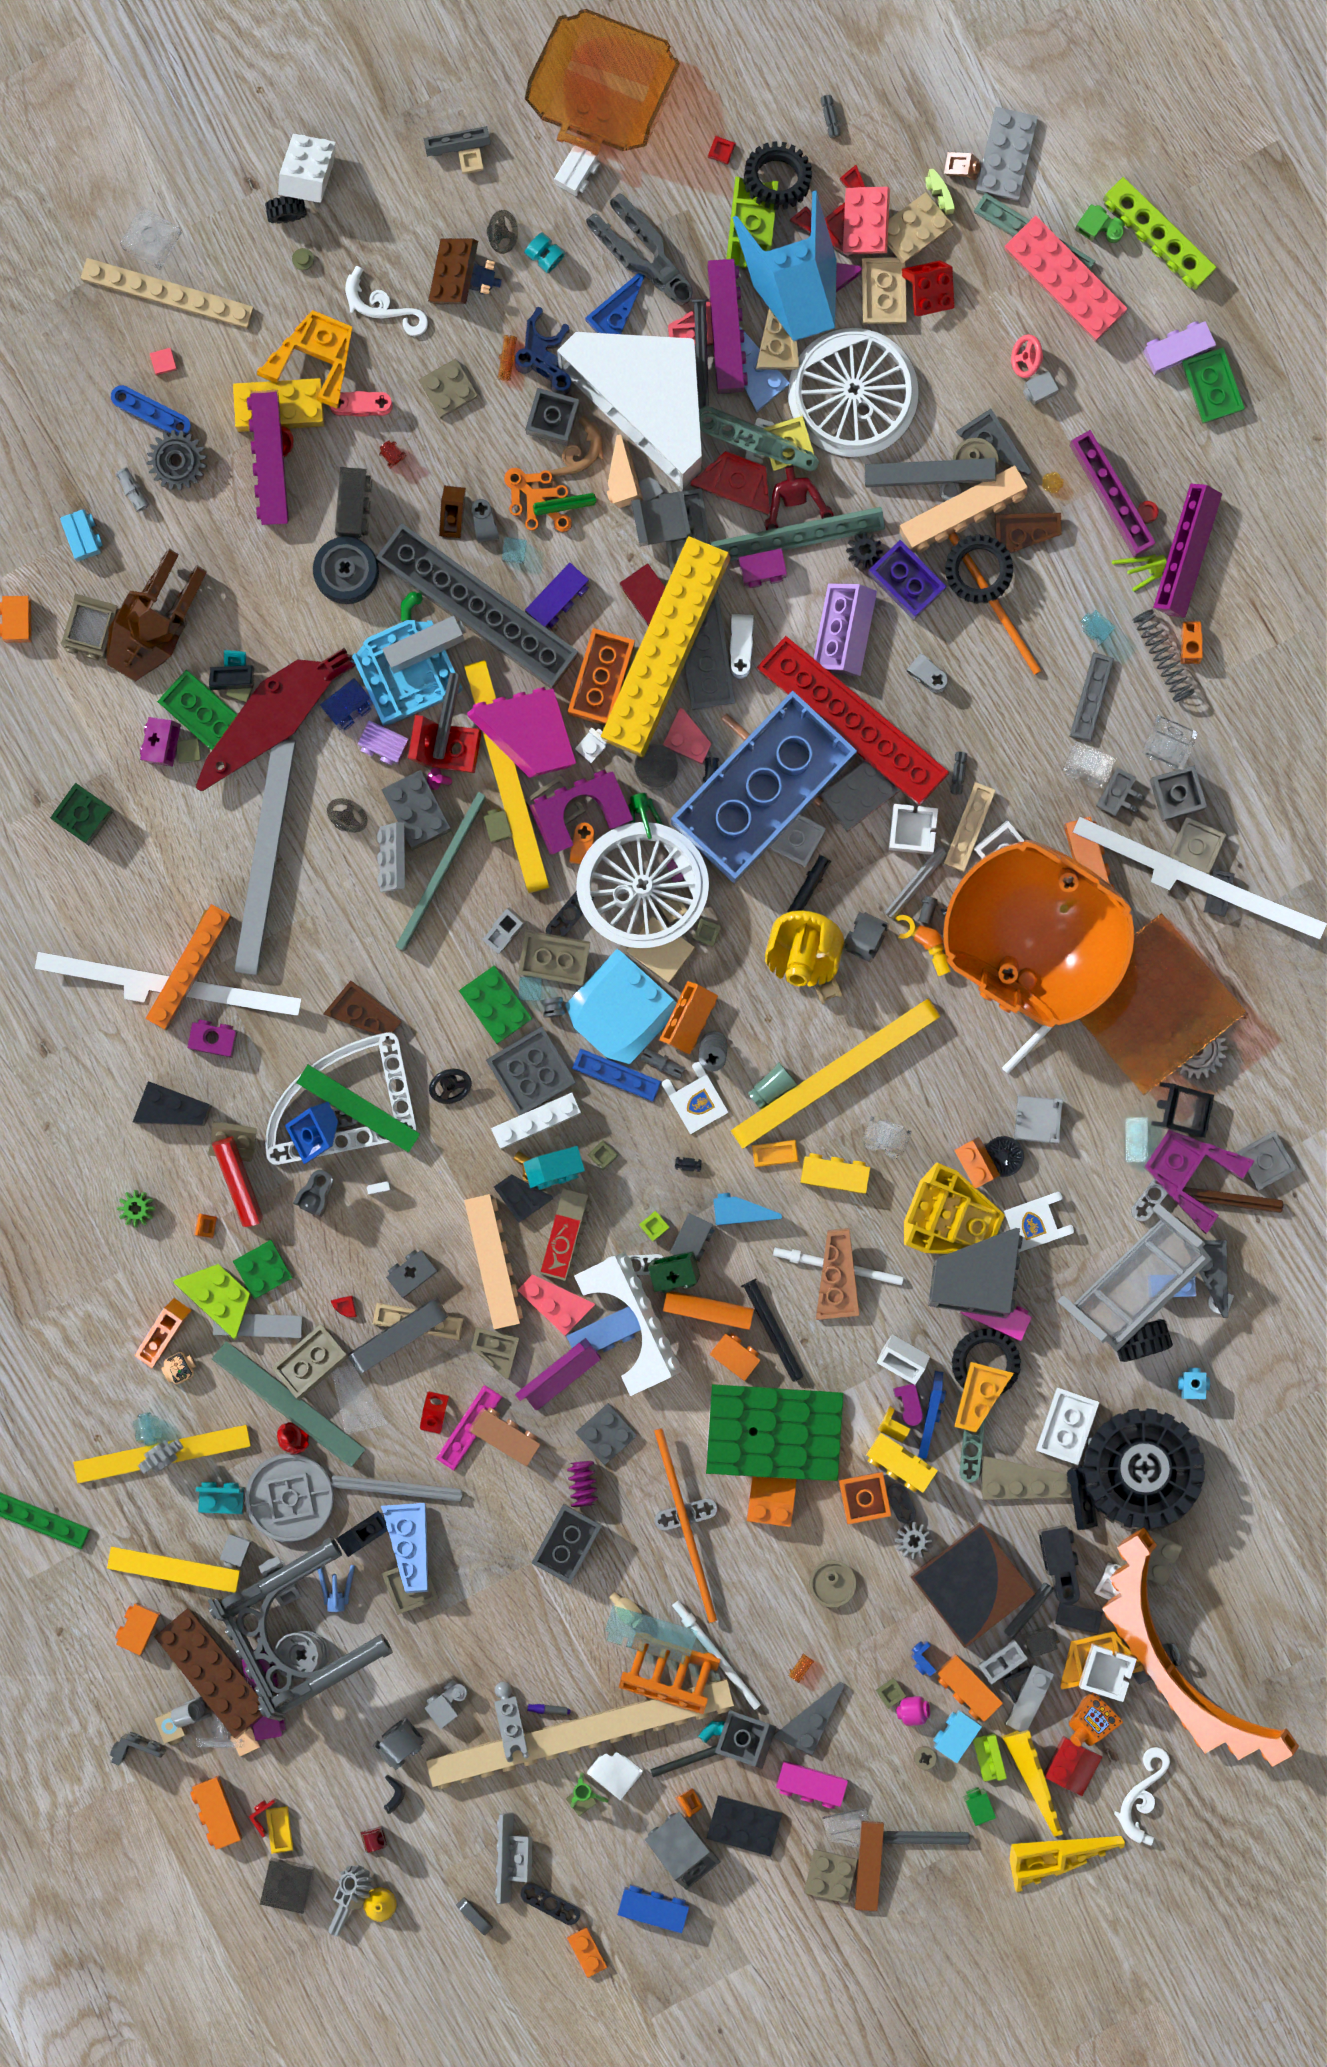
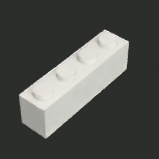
(536, 1121)

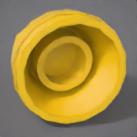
(380, 1904)

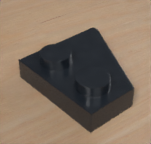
(520, 1197)

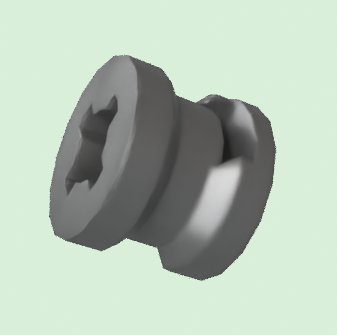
(551, 1005)

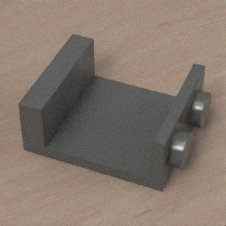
(662, 519)

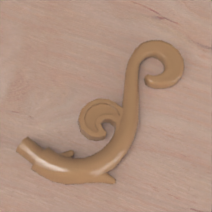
(570, 451)

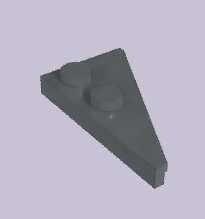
(989, 428)
(1215, 1274)
(806, 1728)

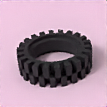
(777, 197)
(979, 595)
(981, 1336)

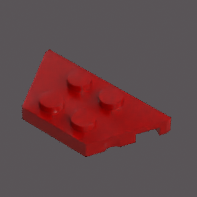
(736, 481)

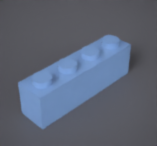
(608, 1330)

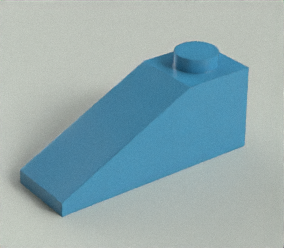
(736, 1210)

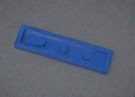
(616, 1075)

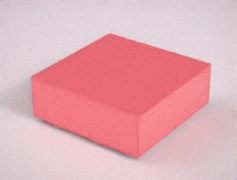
(163, 361)

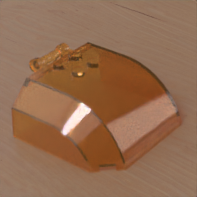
(602, 81)

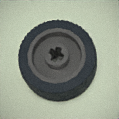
(342, 554)

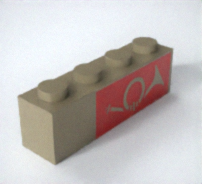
(564, 1235)

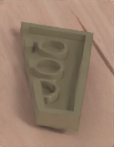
(1019, 1481)

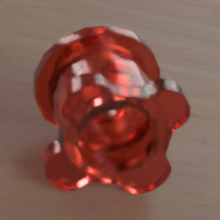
(391, 453)

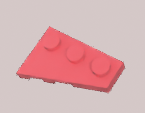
(555, 1303)

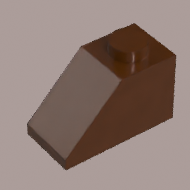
(452, 511)

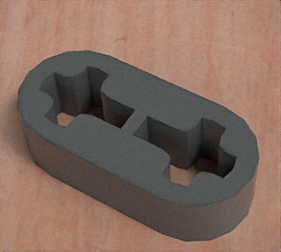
(474, 1916)

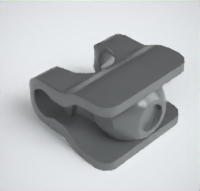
(312, 1197)

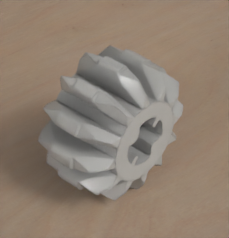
(906, 1538)

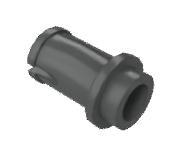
(927, 910)

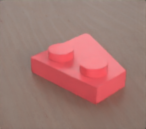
(686, 326)
(687, 738)

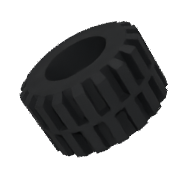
(1150, 1339)

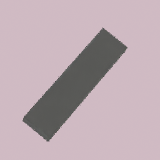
(1091, 697)

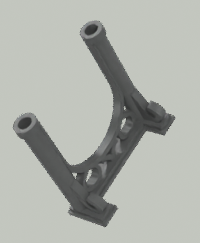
(239, 1603)

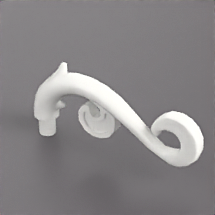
(352, 288)
(1138, 1791)

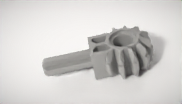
(350, 1895)

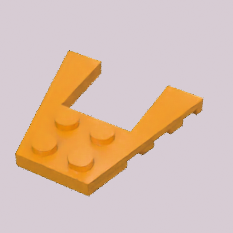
(322, 339)

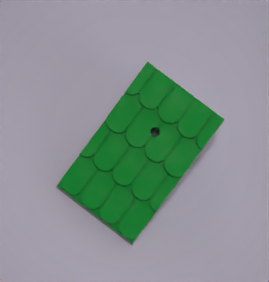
(794, 1435)

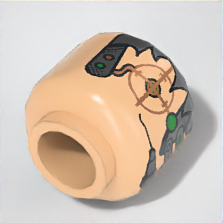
(178, 1368)

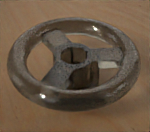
(499, 230)
(345, 819)

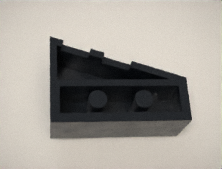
(170, 1107)

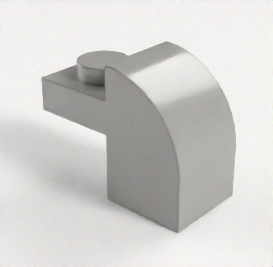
(504, 930)
(290, 1593)

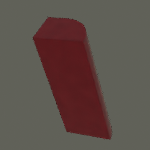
(644, 591)

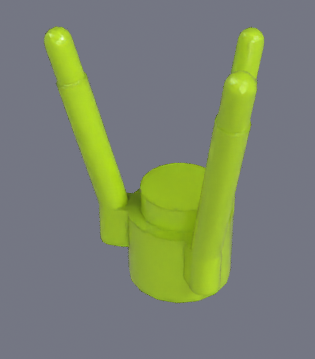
(1154, 564)

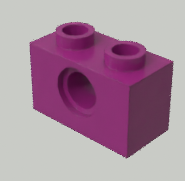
(224, 1045)

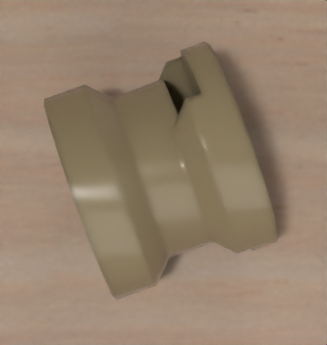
(925, 1757)

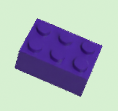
(907, 580)

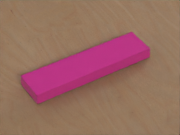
(462, 1438)

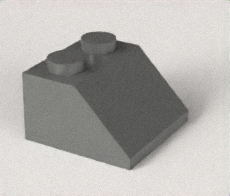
(745, 1739)

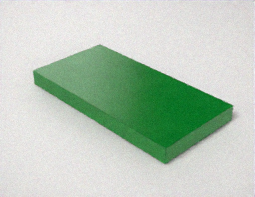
(197, 709)

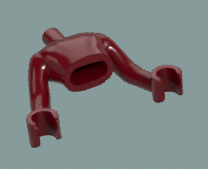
(794, 493)

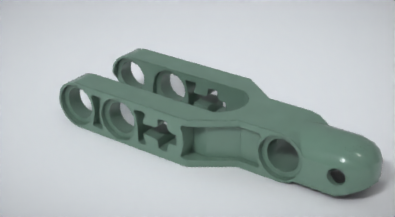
(761, 441)

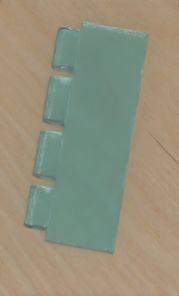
(652, 1631)

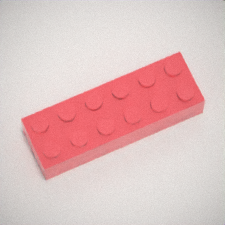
(1065, 278)

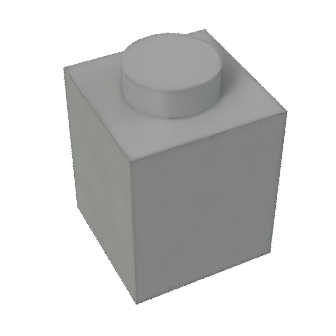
(1040, 388)
(235, 1551)

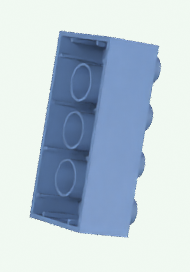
(763, 787)

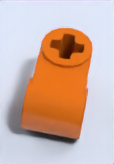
(580, 845)

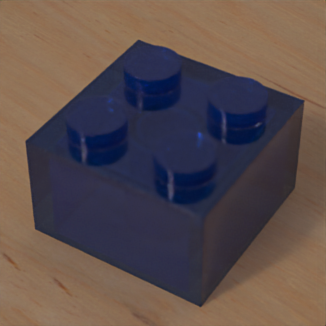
(347, 705)

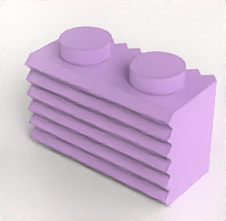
(383, 742)

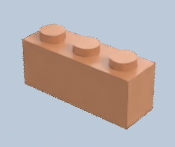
(505, 1436)

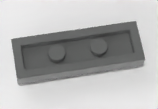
(457, 141)

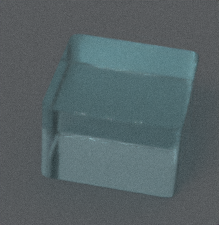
(514, 550)
(530, 989)

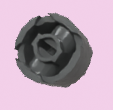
(866, 937)
(399, 1743)

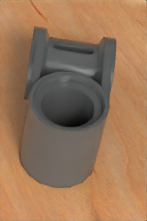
(484, 524)

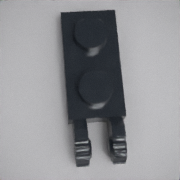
(1084, 1510)

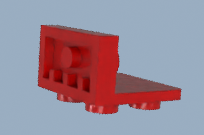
(931, 287)

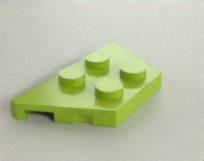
(217, 1296)

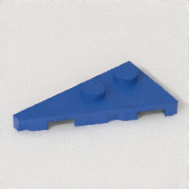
(614, 312)
(933, 1413)

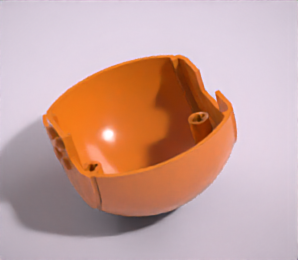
(1011, 918)

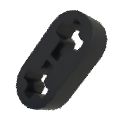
(896, 1505)

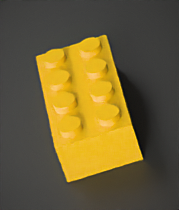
(296, 401)

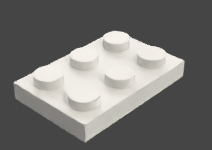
(1067, 1426)

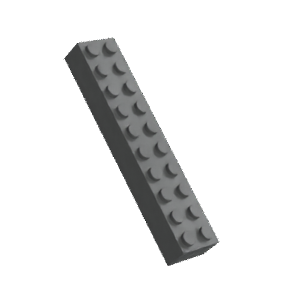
(477, 606)

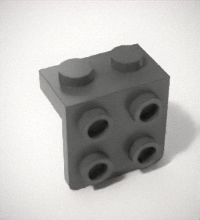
(133, 1739)

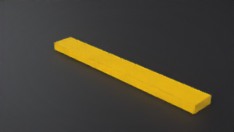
(194, 1447)

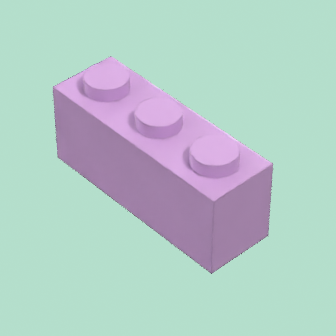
(1179, 347)

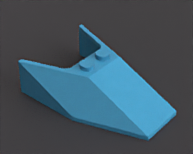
(796, 278)

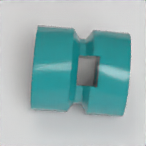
(539, 247)

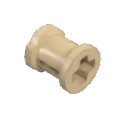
(828, 991)

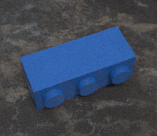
(653, 1908)

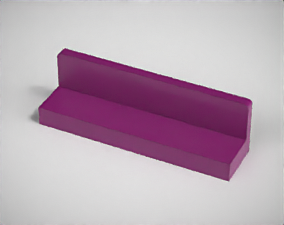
(559, 1375)

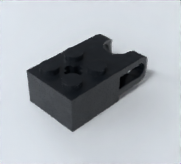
(1060, 1561)

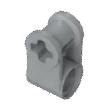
(924, 671)
(189, 1713)

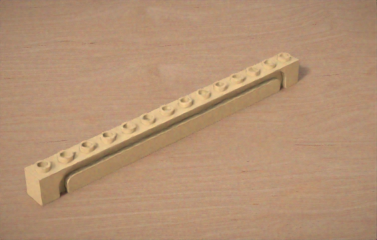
(572, 1735)

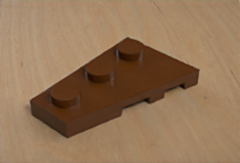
(1025, 530)
(362, 1011)

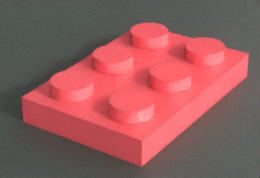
(866, 220)

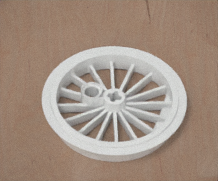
(831, 344)
(689, 864)

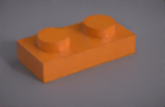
(587, 1952)

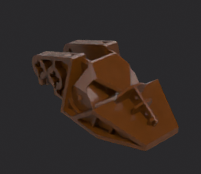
(142, 637)

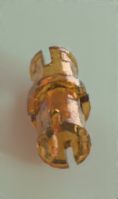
(507, 358)

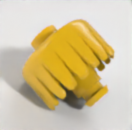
(804, 948)

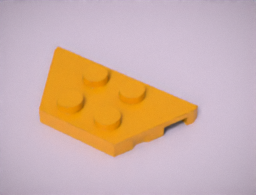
(1079, 1652)

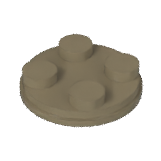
(976, 449)
(832, 1583)

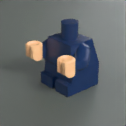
(483, 278)

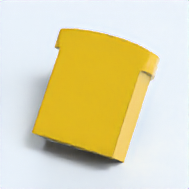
(892, 1427)

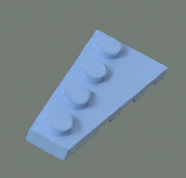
(762, 384)
(409, 1541)

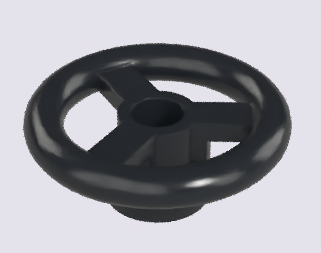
(449, 1084)

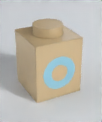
(168, 1730)

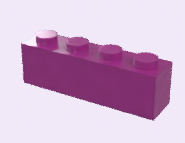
(265, 1727)

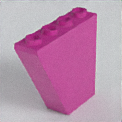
(527, 730)

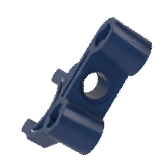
(541, 360)

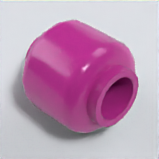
(913, 1711)

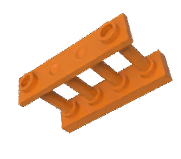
(671, 1694)

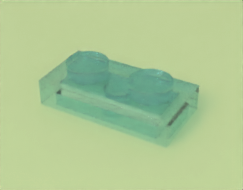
(1136, 1139)

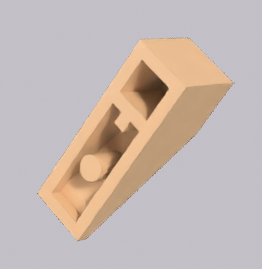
(623, 477)

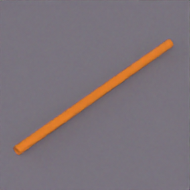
(998, 610)
(685, 1524)

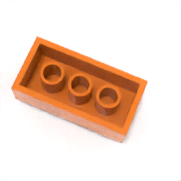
(601, 676)

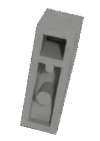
(1029, 1698)

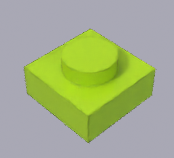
(654, 1226)

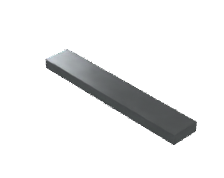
(930, 472)

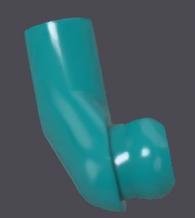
(711, 1729)

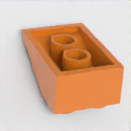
(771, 1500)

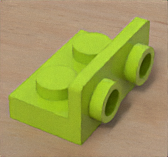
(989, 1757)

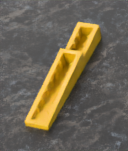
(174, 1569)

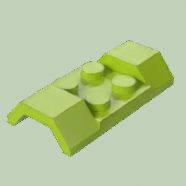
(755, 218)

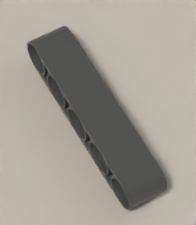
(398, 1335)

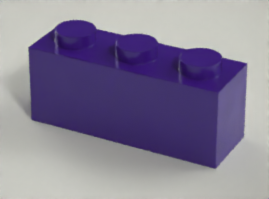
(558, 596)

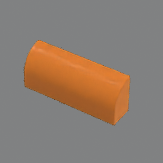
(708, 1309)

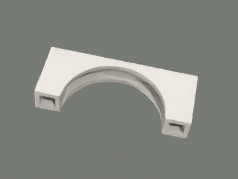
(656, 1357)

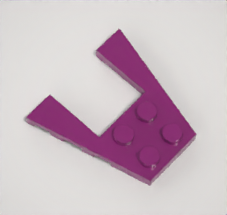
(1177, 1160)

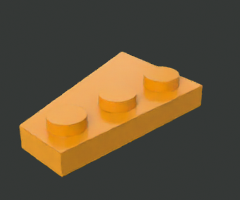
(979, 1394)

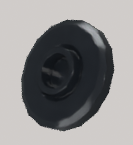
(1006, 1155)

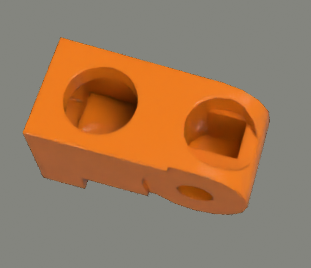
(1191, 643)

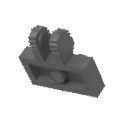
(1116, 792)

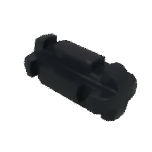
(688, 1164)

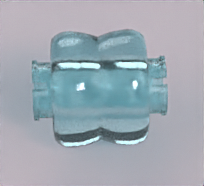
(147, 1429)

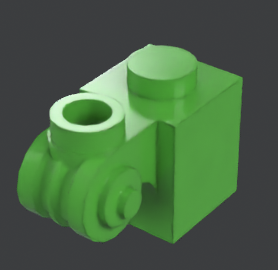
(1096, 221)

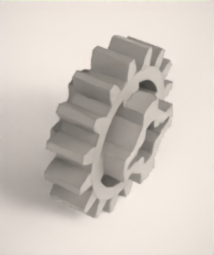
(160, 1456)

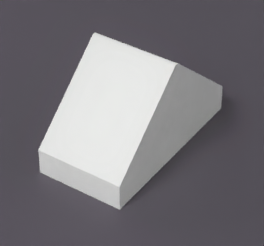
(645, 390)

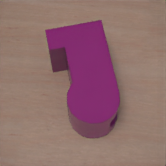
(912, 1410)

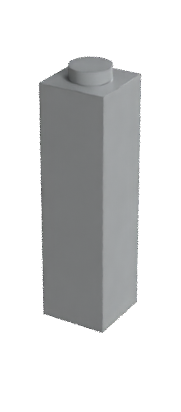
(424, 644)

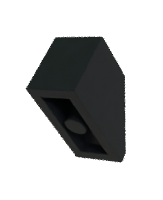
(362, 1534)

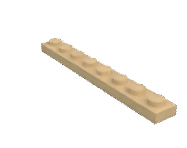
(167, 293)

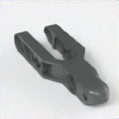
(661, 270)

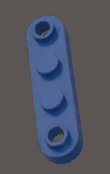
(149, 410)

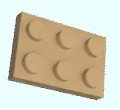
(916, 227)
(883, 291)

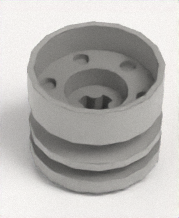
(290, 1652)

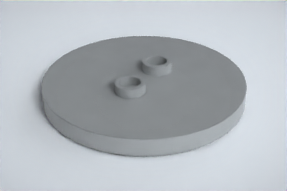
(289, 1497)

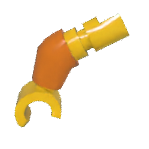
(931, 940)

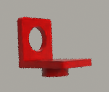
(433, 1414)
(258, 1809)

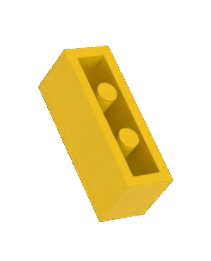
(835, 1173)

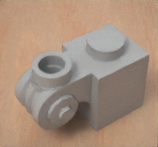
(441, 1707)

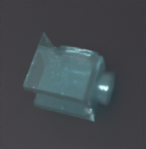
(1097, 627)

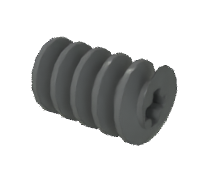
(713, 1051)

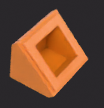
(205, 1225)
(689, 1802)

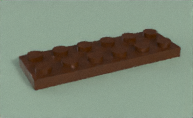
(211, 1672)

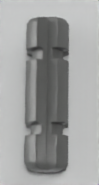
(830, 116)
(958, 773)

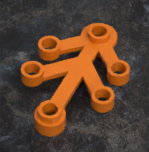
(534, 496)

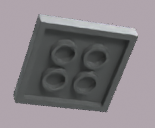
(531, 1071)

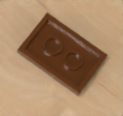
(453, 271)

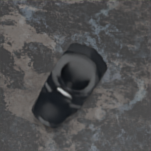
(398, 1795)

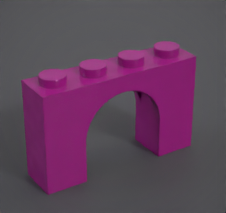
(550, 811)

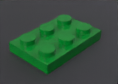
(1213, 385)
(495, 1004)

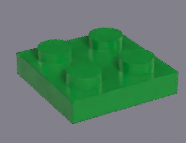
(262, 1269)

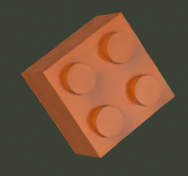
(864, 1497)

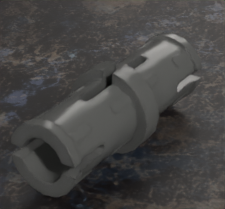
(662, 1063)

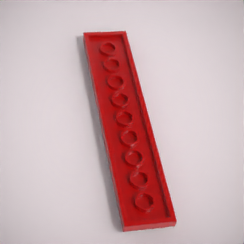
(854, 720)

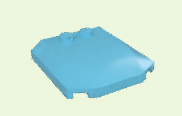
(408, 690)
(620, 1009)

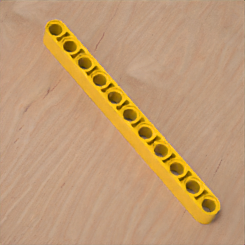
(509, 789)
(835, 1073)

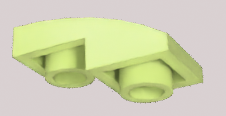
(937, 187)

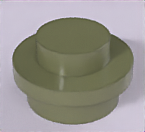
(302, 259)

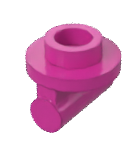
(435, 778)

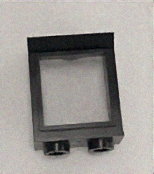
(1185, 1110)

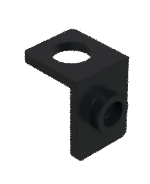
(1011, 1675)

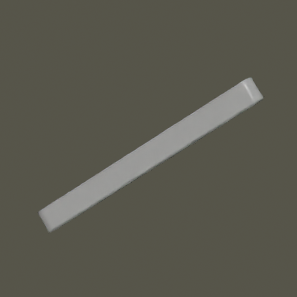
(265, 857)

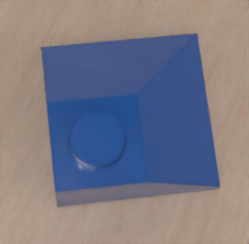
(313, 1131)

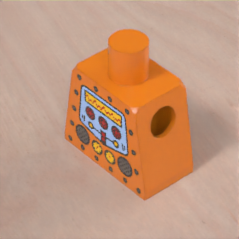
(1092, 1721)

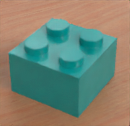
(554, 1168)

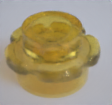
(1052, 488)

